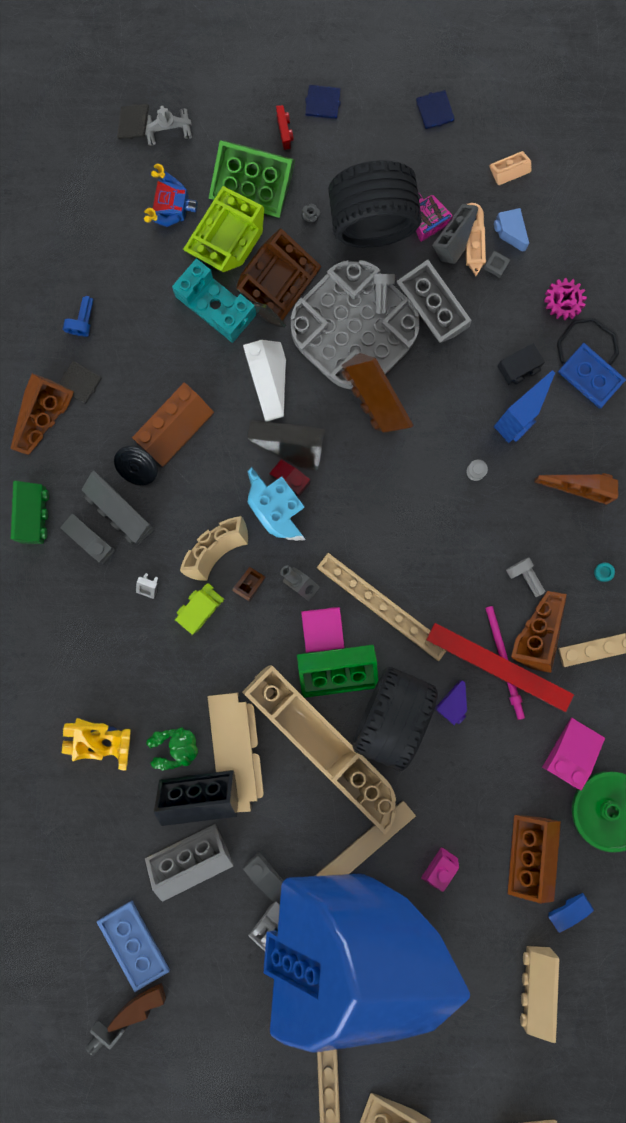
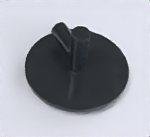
(135, 465)

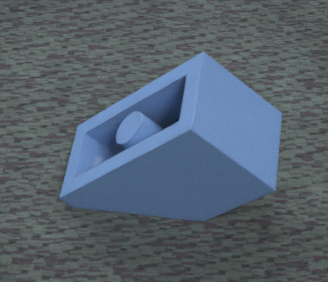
(512, 228)

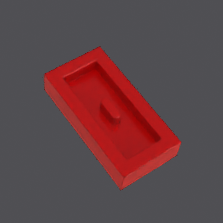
(283, 120)

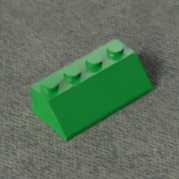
(337, 671)

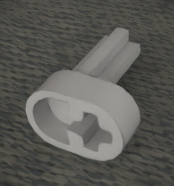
(382, 282)
(525, 567)

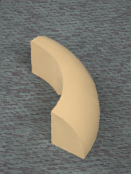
(213, 546)

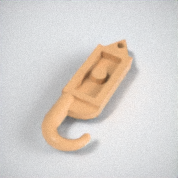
(476, 243)

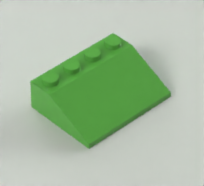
(253, 174)

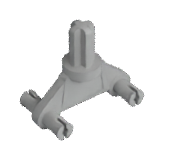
(165, 121)

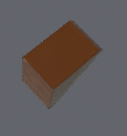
(249, 584)

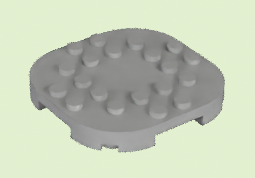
(341, 321)

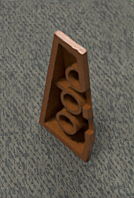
(593, 487)

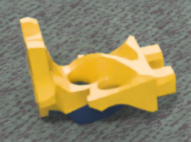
(91, 735)

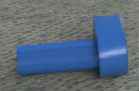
(80, 327)

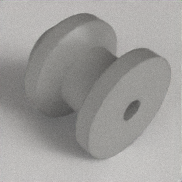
(477, 470)

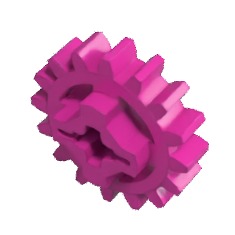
(571, 305)

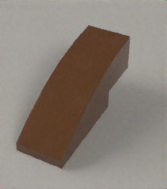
(138, 1007)

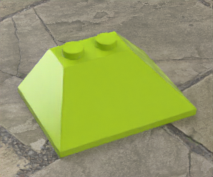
(227, 231)

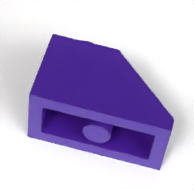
(454, 704)

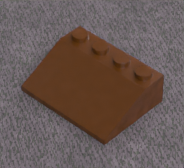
(375, 393)

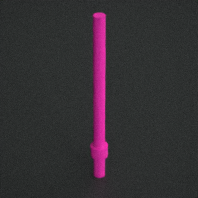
(515, 699)

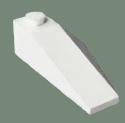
(267, 369)

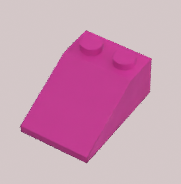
(574, 754)

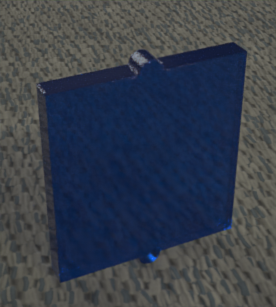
(322, 101)
(435, 109)

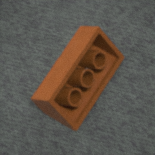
(173, 424)
(534, 858)

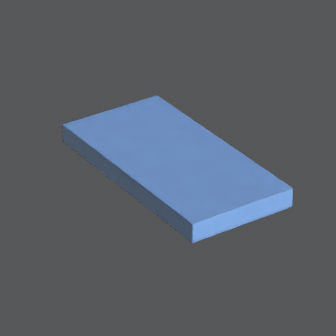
(133, 946)

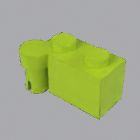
(199, 609)

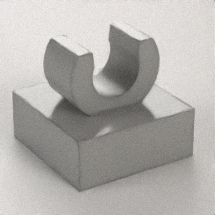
(147, 587)

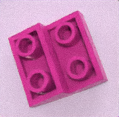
(322, 629)

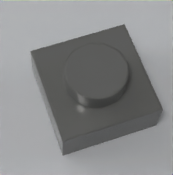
(497, 264)

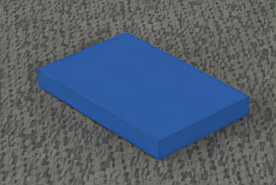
(591, 375)

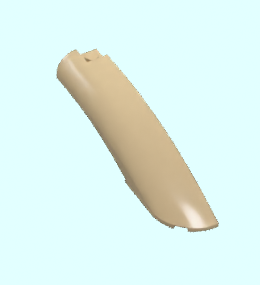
(323, 746)

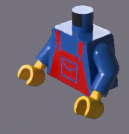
(170, 200)

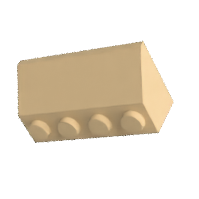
(540, 992)

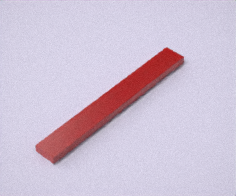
(500, 667)

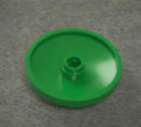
(601, 811)

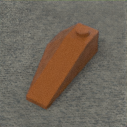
(39, 409)
(539, 638)

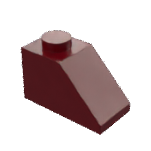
(294, 478)

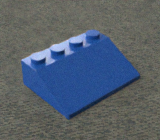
(522, 413)

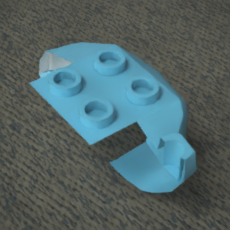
(274, 506)

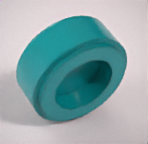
(604, 572)

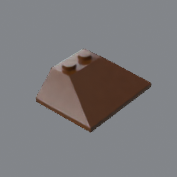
(278, 273)

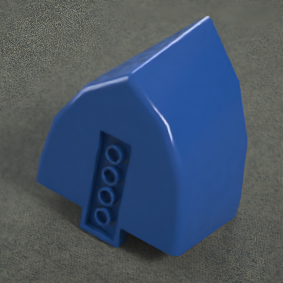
(355, 966)

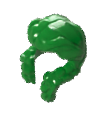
(181, 746)

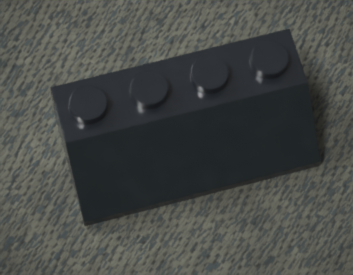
(196, 798)

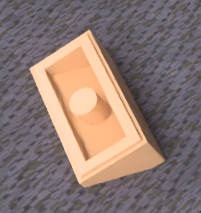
(511, 168)

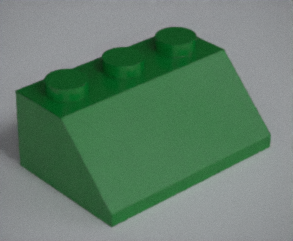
(29, 512)

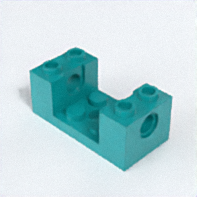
(199, 289)

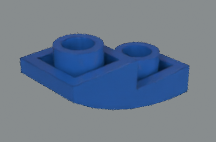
(572, 913)

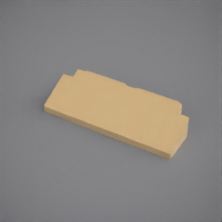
(233, 739)

